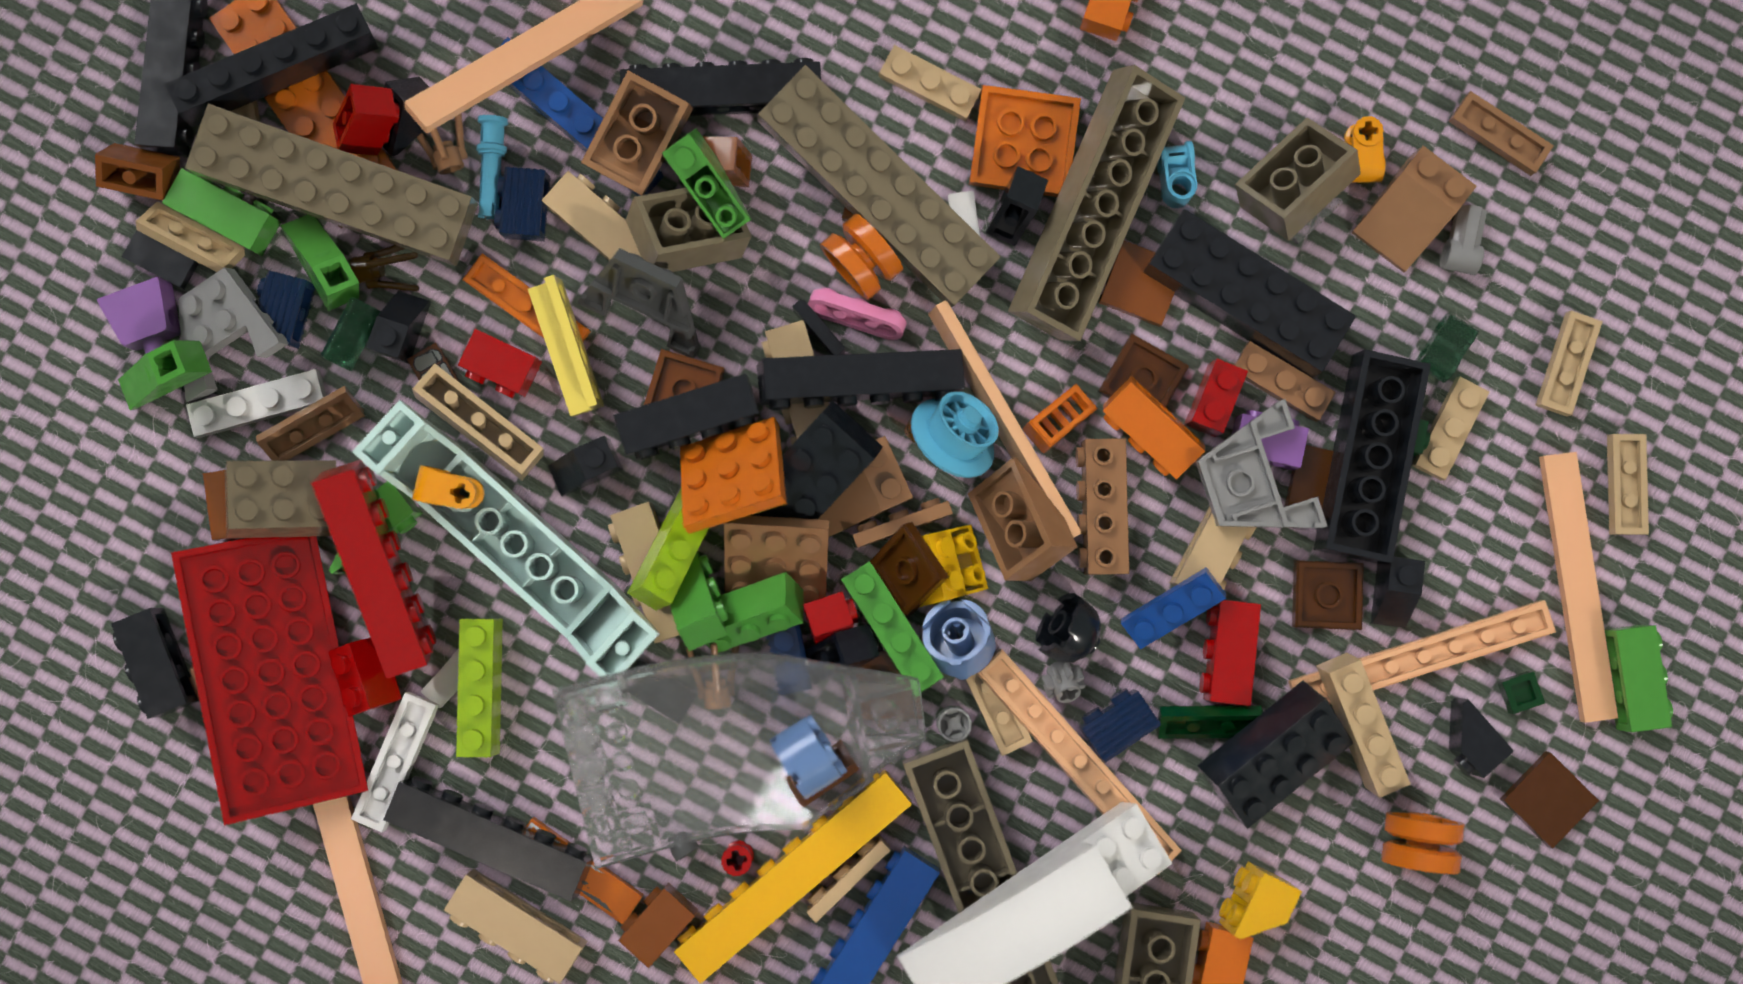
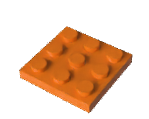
(1026, 132)
(732, 475)

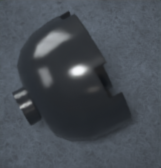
(1070, 631)

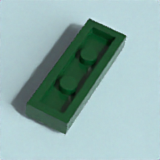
(1204, 721)

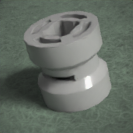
(953, 728)

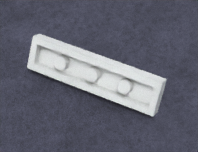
(255, 403)
(395, 759)

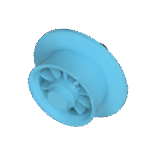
(956, 434)

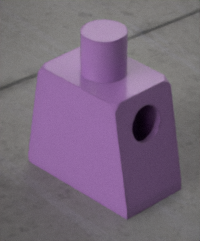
(143, 314)

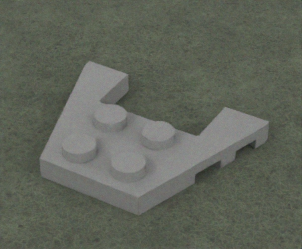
(218, 315)
(1242, 482)

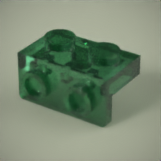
(350, 334)

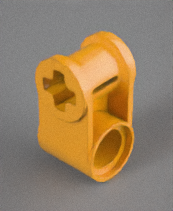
(1369, 151)
(443, 488)

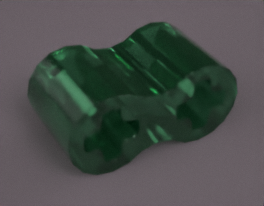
(1447, 346)

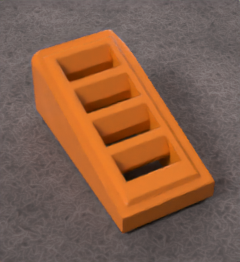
(1039, 435)

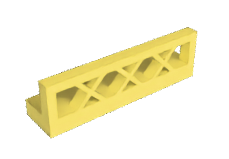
(565, 346)

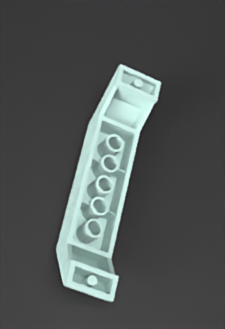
(514, 543)

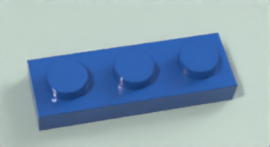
(1173, 608)

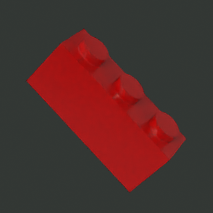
(1230, 652)

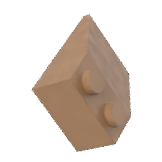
(635, 133)
(1413, 208)
(871, 494)
(1020, 523)

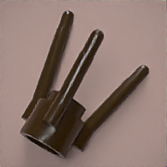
(371, 267)

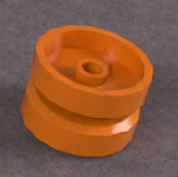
(861, 256)
(1422, 845)

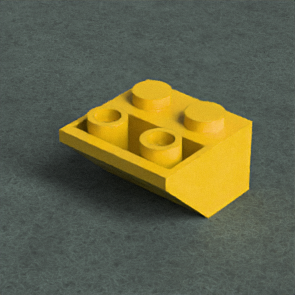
(961, 560)
(1257, 902)

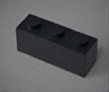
(154, 662)

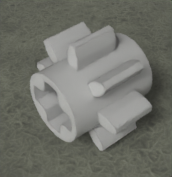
(1063, 681)

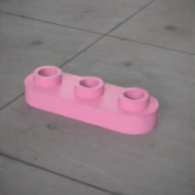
(857, 314)

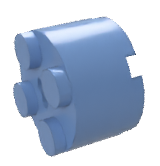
(975, 643)
(808, 756)

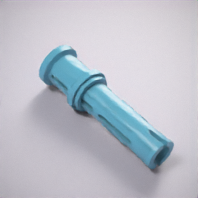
(491, 151)

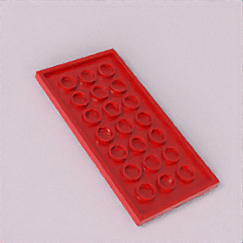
(265, 675)

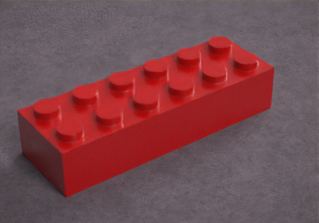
(375, 567)

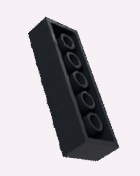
(1249, 294)
(1372, 456)

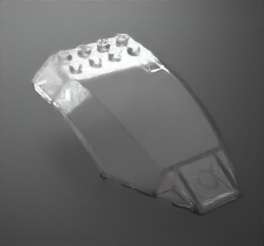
(688, 752)

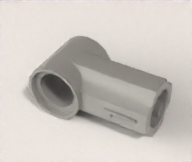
(1463, 248)

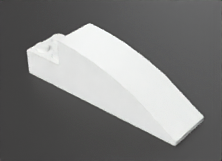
(1044, 905)

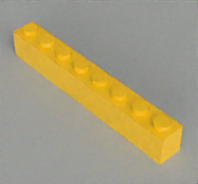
(790, 877)

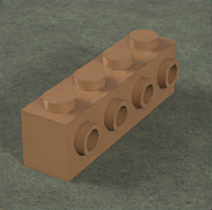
(1103, 506)

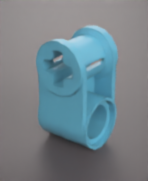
(1177, 167)

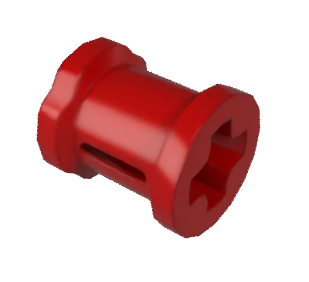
(732, 866)

